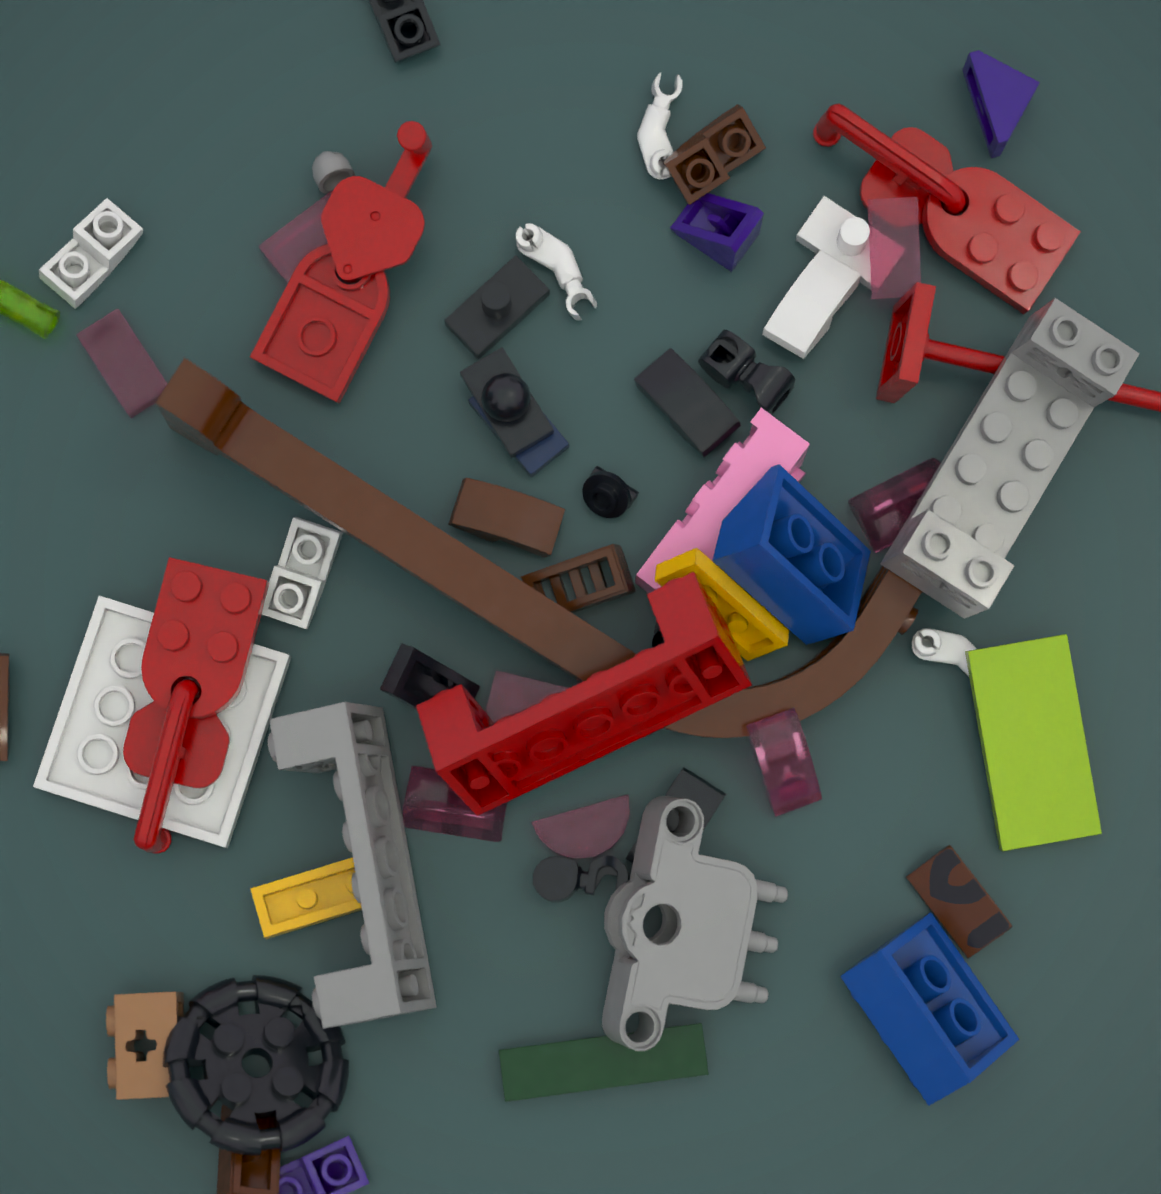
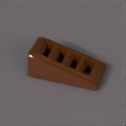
(618, 566)

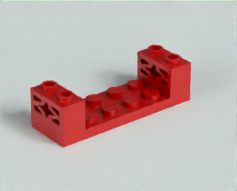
(609, 710)

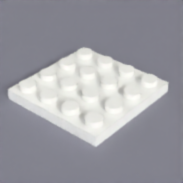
(105, 691)

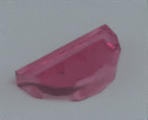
(585, 830)

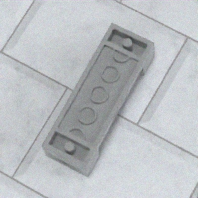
(1006, 458)
(357, 745)

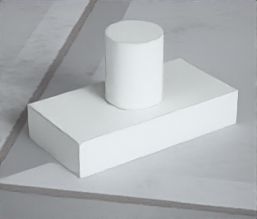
(838, 235)

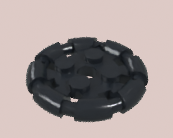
(248, 1096)

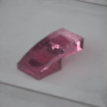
(784, 762)

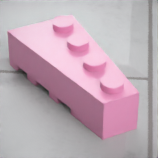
(742, 467)

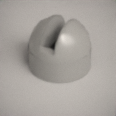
(330, 169)

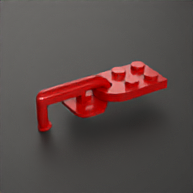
(1000, 237)
(327, 325)
(201, 633)

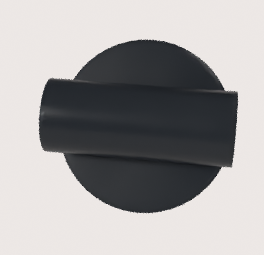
(607, 494)

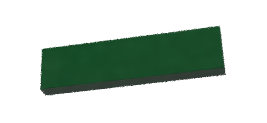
(600, 1064)

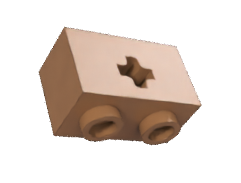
(126, 1022)

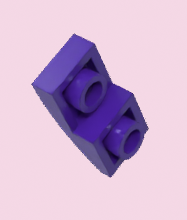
(324, 1171)

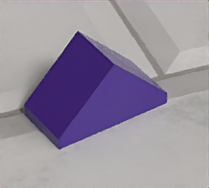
(998, 96)
(719, 228)

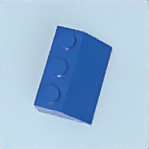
(794, 557)
(930, 1009)

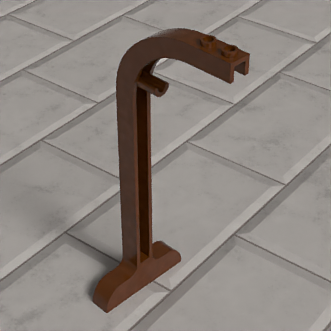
(222, 424)

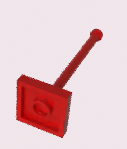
(910, 343)

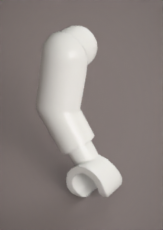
(652, 134)
(557, 257)
(942, 647)

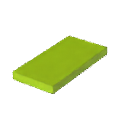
(1033, 742)

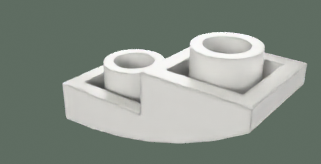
(92, 254)
(811, 303)
(301, 572)

